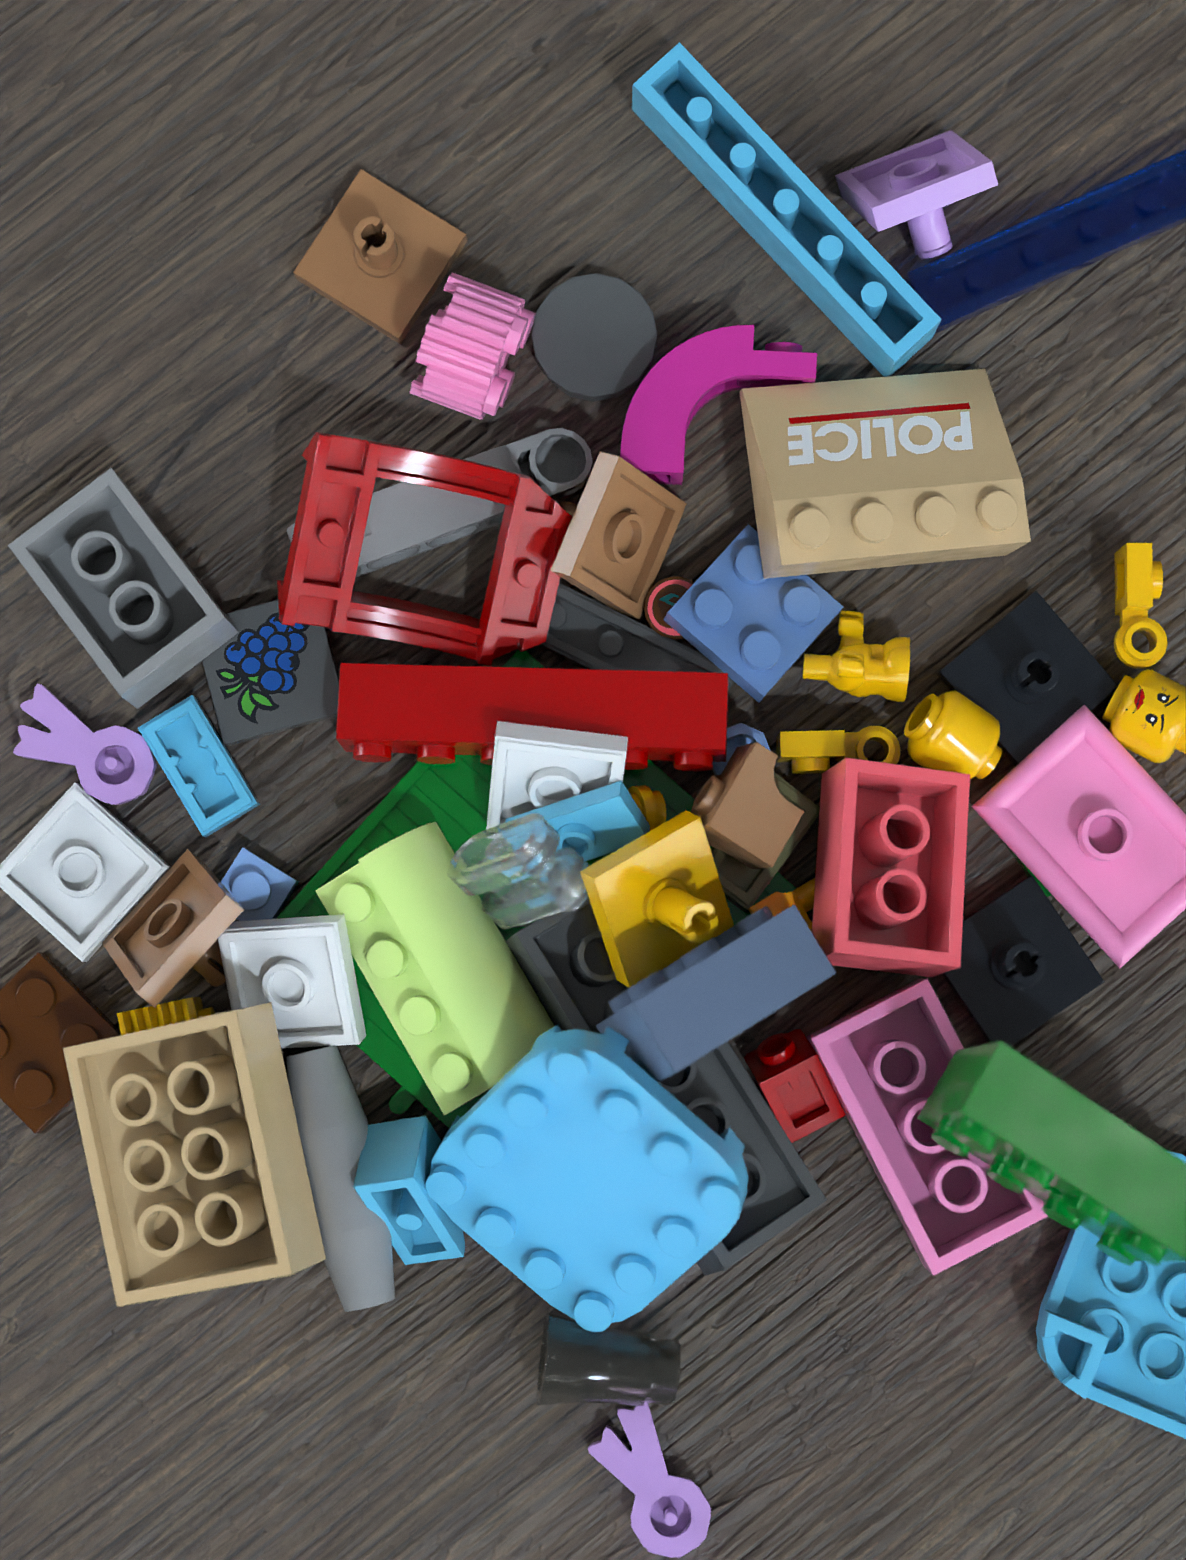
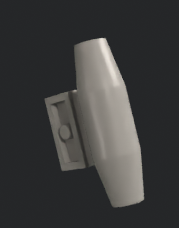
(332, 1139)

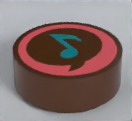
(661, 600)

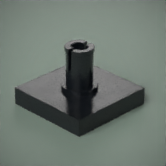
(1028, 676)
(1019, 964)

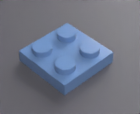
(749, 622)

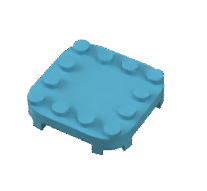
(588, 1178)
(1118, 1331)

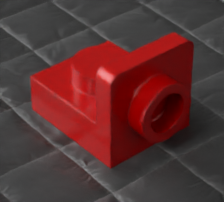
(794, 1084)

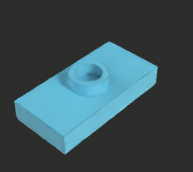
(198, 766)
(595, 820)

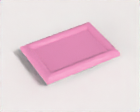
(1095, 834)

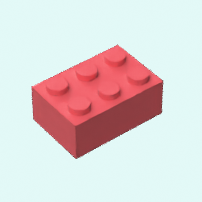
(891, 867)

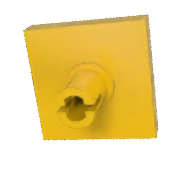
(657, 898)

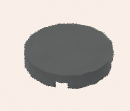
(594, 337)

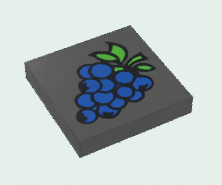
(271, 676)

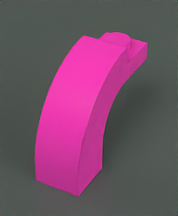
(691, 378)

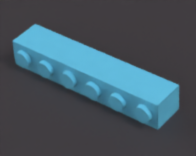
(783, 211)

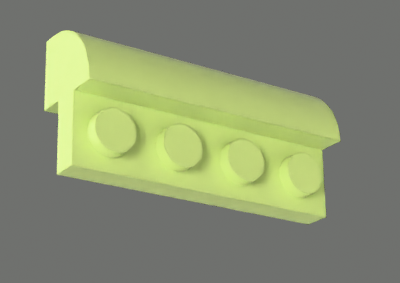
(437, 966)

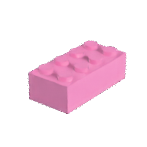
(883, 1073)

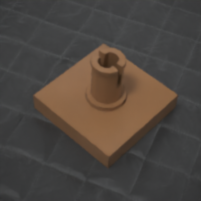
(380, 256)
(618, 535)
(174, 930)

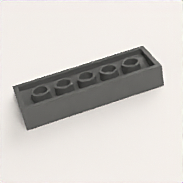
(576, 981)

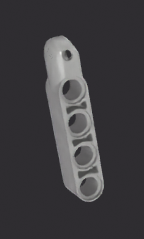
(419, 518)

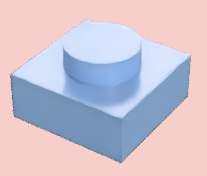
(258, 886)

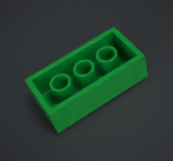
(1063, 1151)

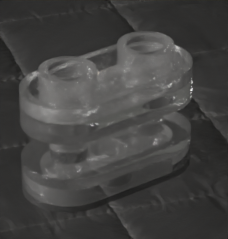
(520, 872)

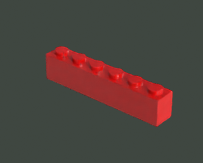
(457, 710)

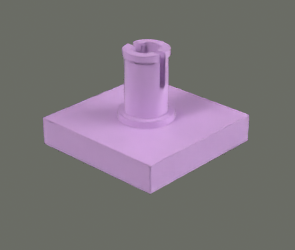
(915, 187)

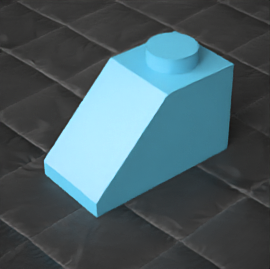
(393, 1184)

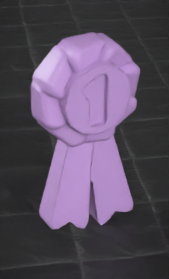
(110, 763)
(667, 1510)

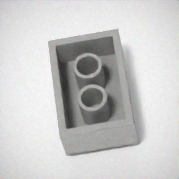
(123, 589)

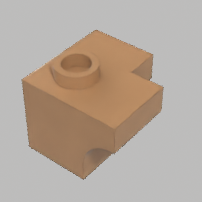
(746, 810)

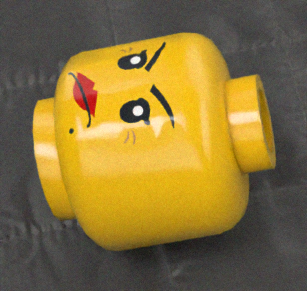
(1149, 715)

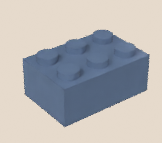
(717, 991)

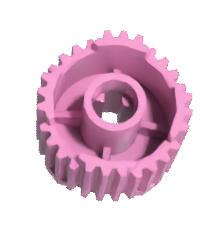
(470, 348)

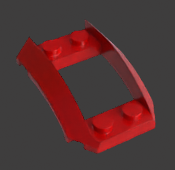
(331, 536)

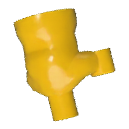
(862, 667)

